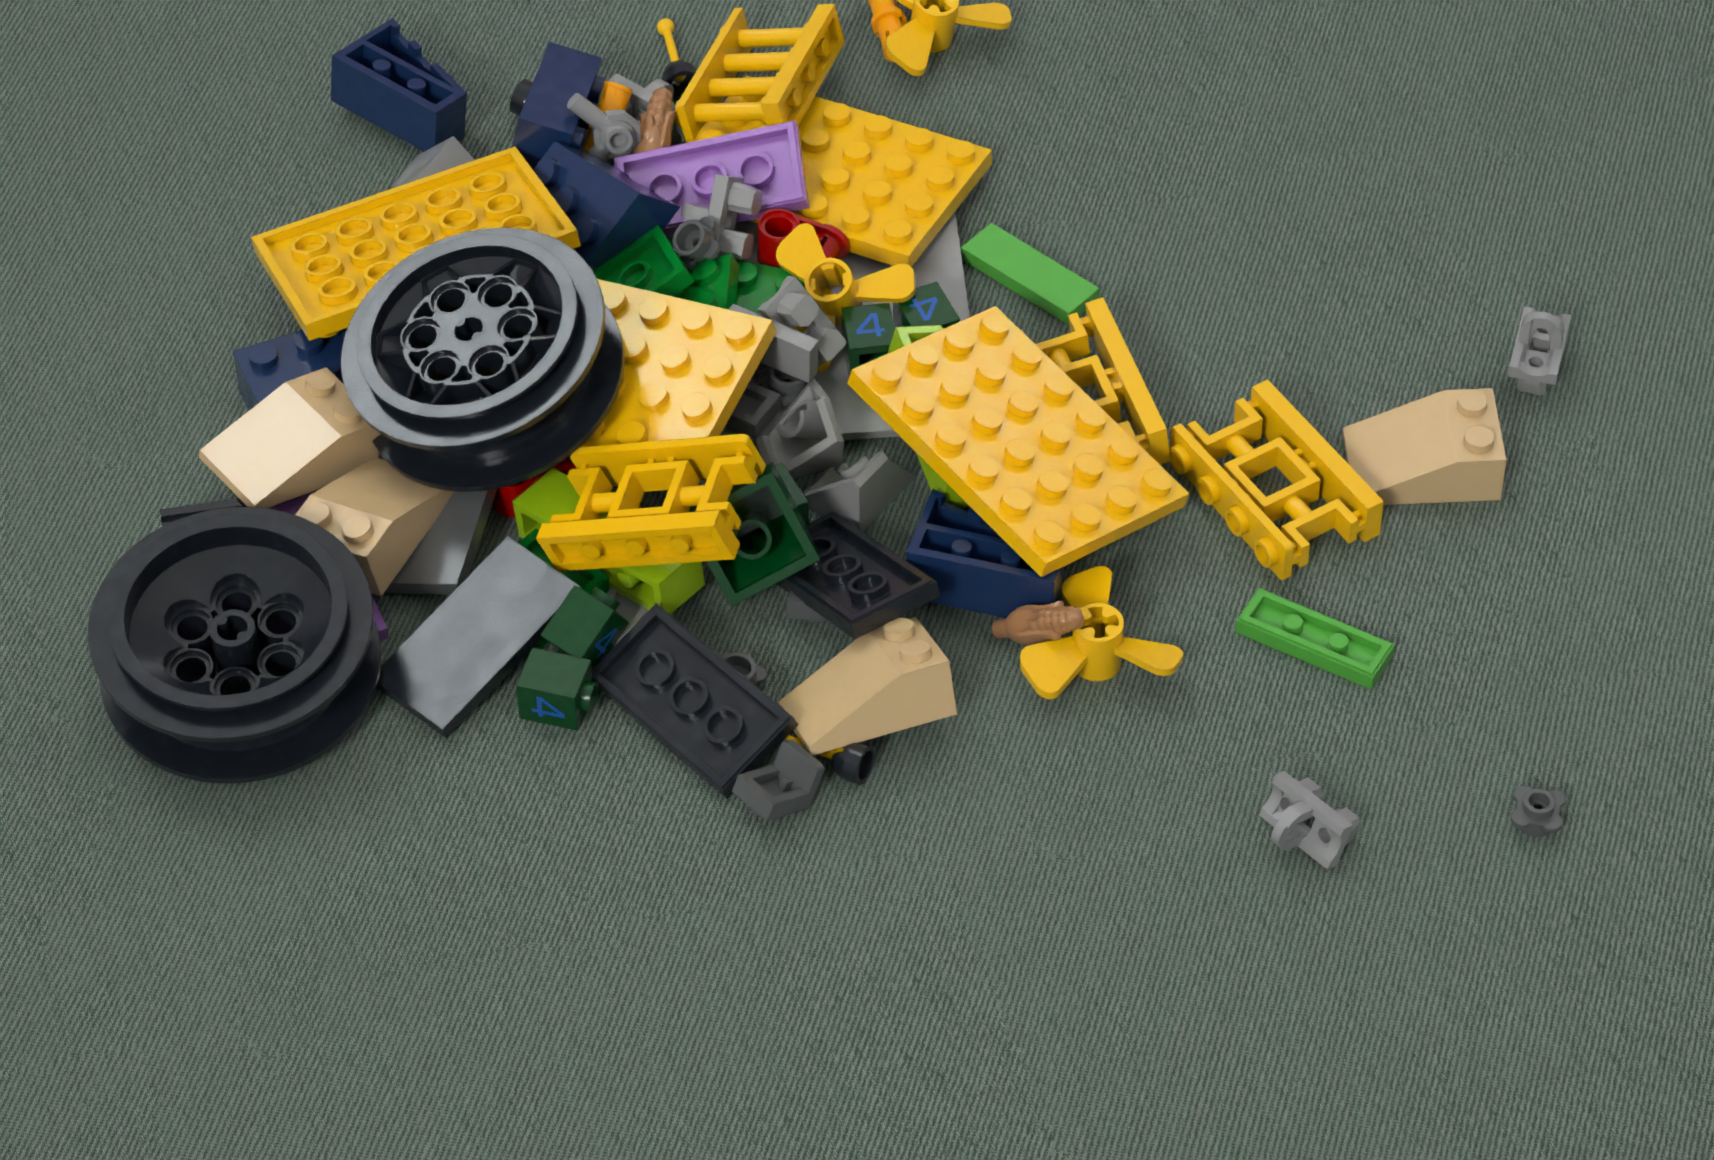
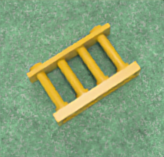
(786, 94)

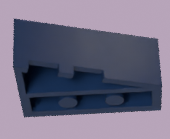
(398, 88)
(545, 109)
(601, 202)
(273, 362)
(975, 564)

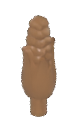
(657, 122)
(1038, 623)

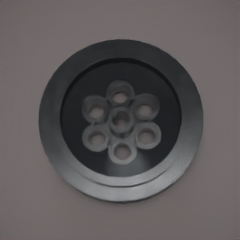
(483, 359)
(263, 622)

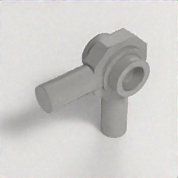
(613, 131)

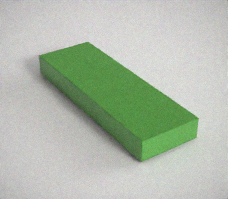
(1029, 272)
(1315, 638)

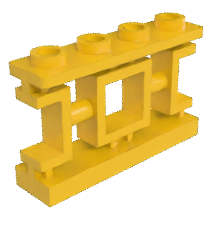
(1116, 383)
(1302, 458)
(652, 534)

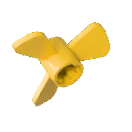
(934, 26)
(805, 259)
(1097, 646)

